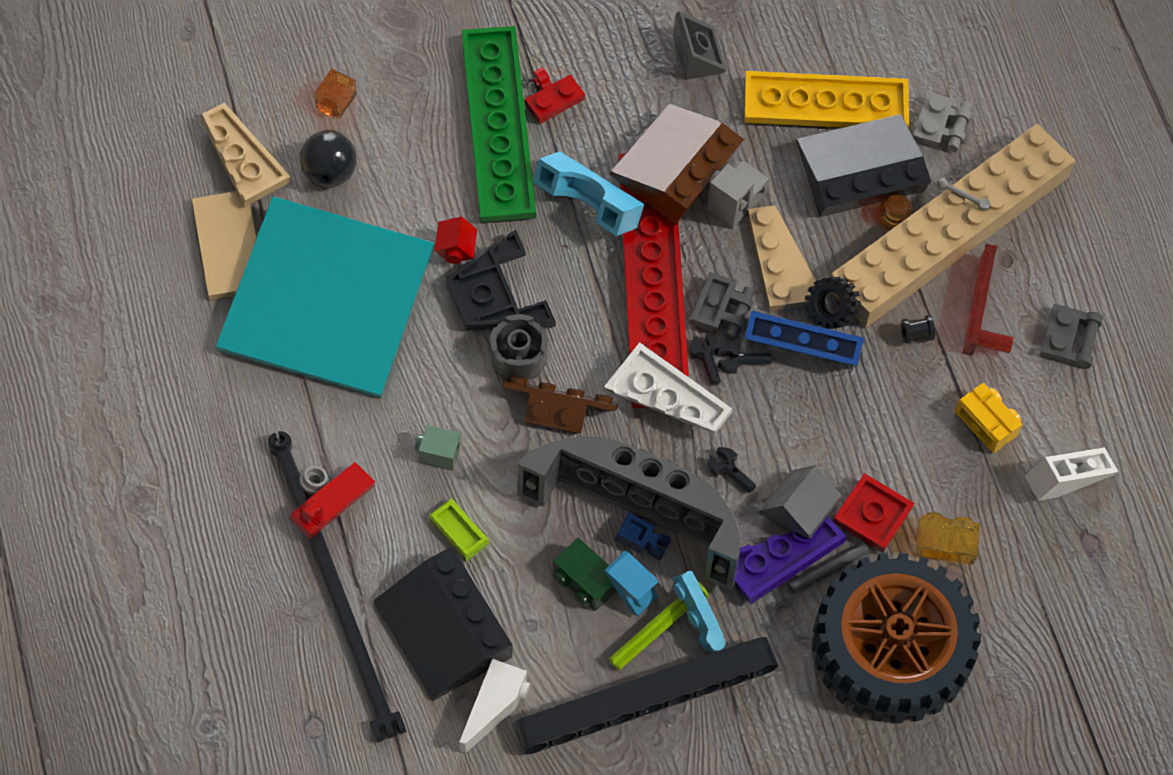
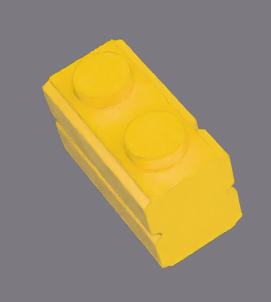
(989, 417)

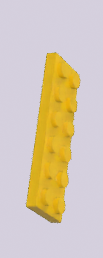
(822, 99)

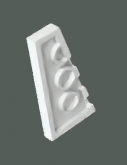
(661, 387)

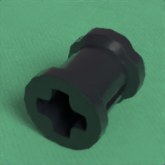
(918, 329)

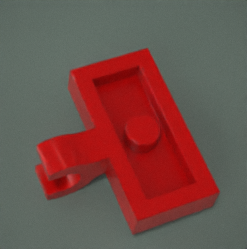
(554, 97)

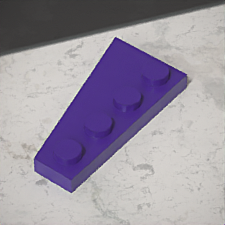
(782, 557)

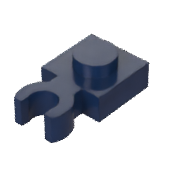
(638, 535)

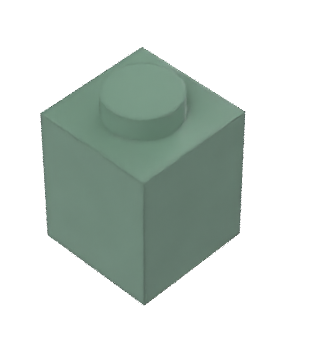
(438, 447)

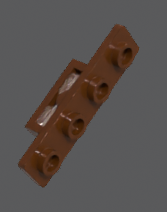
(555, 407)

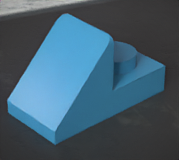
(632, 582)

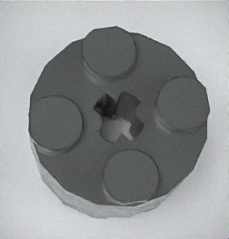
(518, 347)

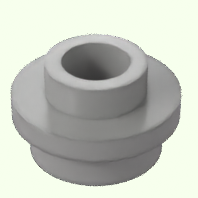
(313, 473)

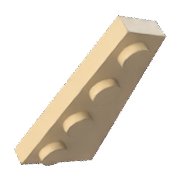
(243, 156)
(779, 260)

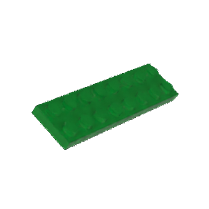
(498, 124)

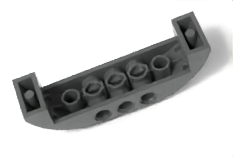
(642, 486)

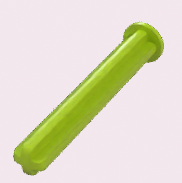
(650, 632)

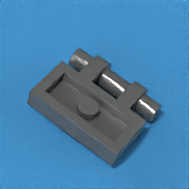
(714, 301)

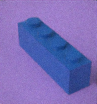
(804, 338)

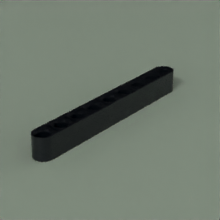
(644, 695)

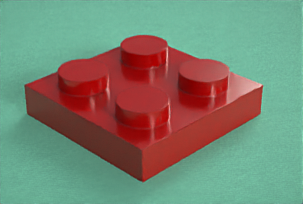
(873, 512)

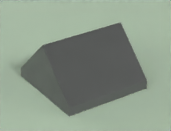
(697, 47)
(802, 501)

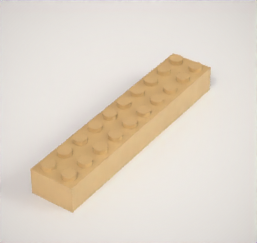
(953, 225)

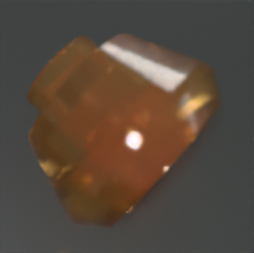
(894, 211)

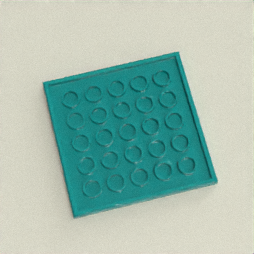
(325, 297)

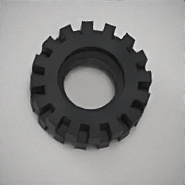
(817, 302)

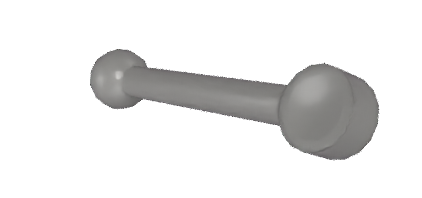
(983, 204)

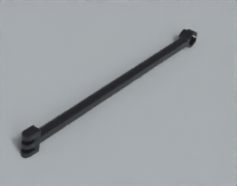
(339, 599)

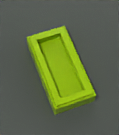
(459, 529)

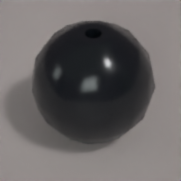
(328, 158)

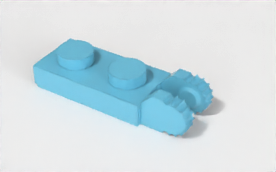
(699, 612)

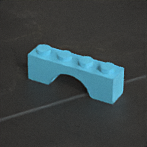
(566, 177)

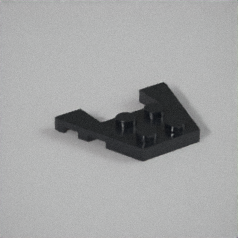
(484, 294)

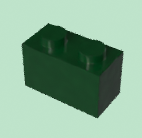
(584, 574)

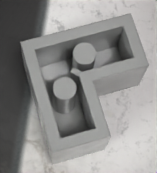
(735, 192)

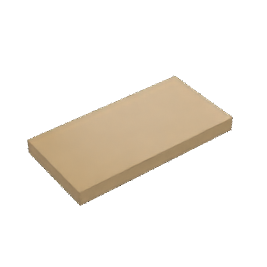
(225, 241)

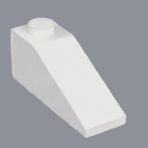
(1069, 472)
(496, 700)

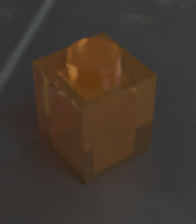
(335, 93)

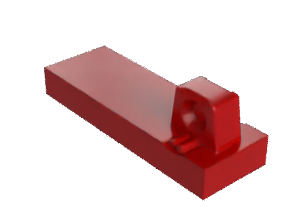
(332, 500)

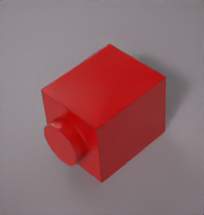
(455, 240)

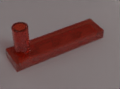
(974, 335)

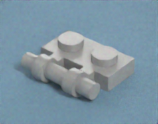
(933, 118)

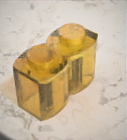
(947, 538)

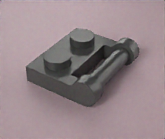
(1062, 332)

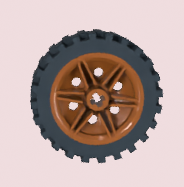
(868, 678)

